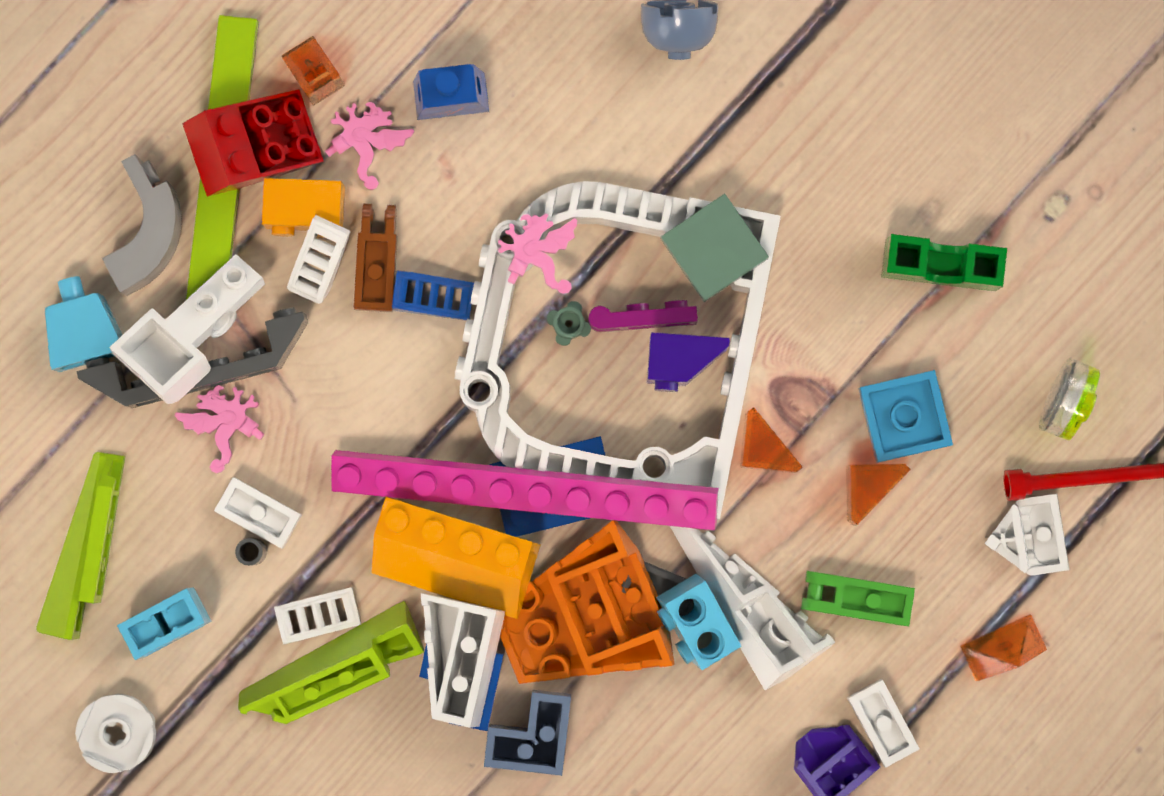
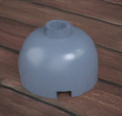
(679, 25)

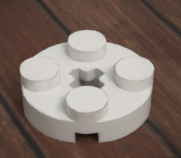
(95, 741)

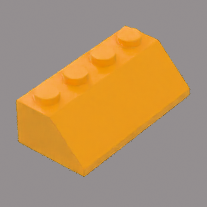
(452, 557)

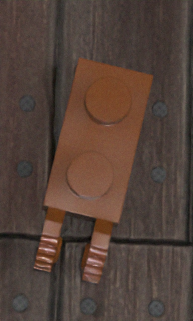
(376, 263)

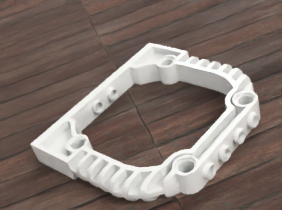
(629, 209)

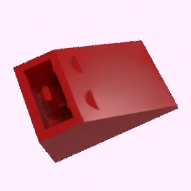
(252, 141)

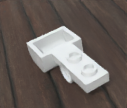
(166, 350)

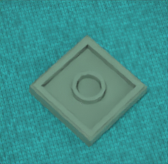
(714, 247)

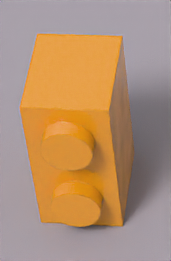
(295, 202)

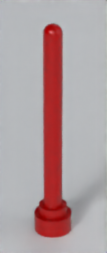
(1019, 483)

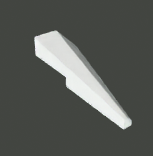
(770, 633)

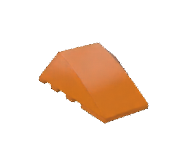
(581, 619)

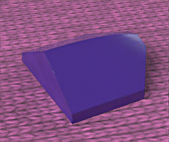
(833, 761)

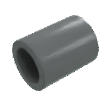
(240, 551)

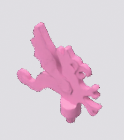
(359, 134)
(530, 250)
(229, 419)

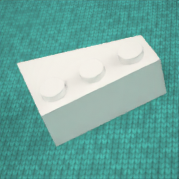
(460, 656)

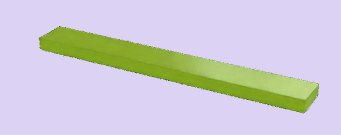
(229, 85)

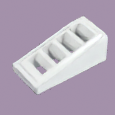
(308, 280)
(285, 624)

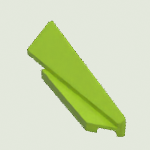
(85, 552)
(336, 668)

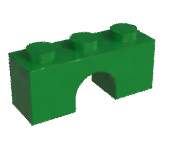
(948, 265)

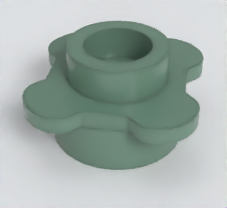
(564, 333)

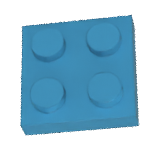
(905, 416)

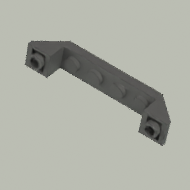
(283, 336)

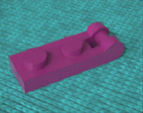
(641, 317)

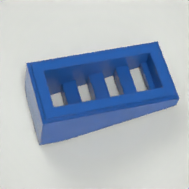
(400, 292)

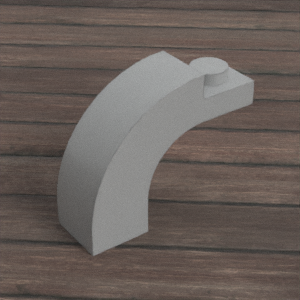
(158, 236)

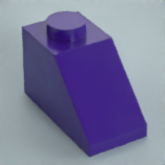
(680, 358)

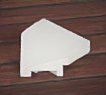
(1032, 536)

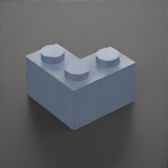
(533, 748)

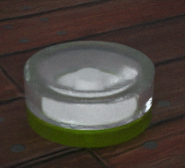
(1070, 399)

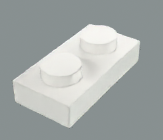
(258, 512)
(883, 723)

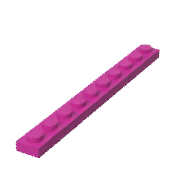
(525, 489)

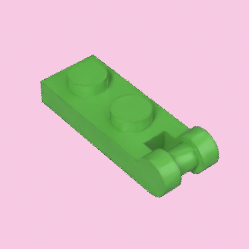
(860, 599)

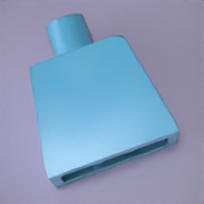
(79, 327)

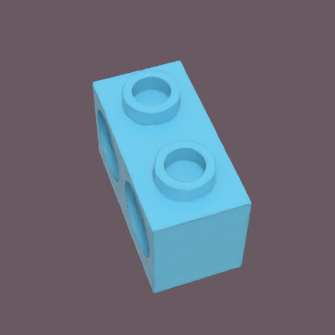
(703, 618)
(164, 623)

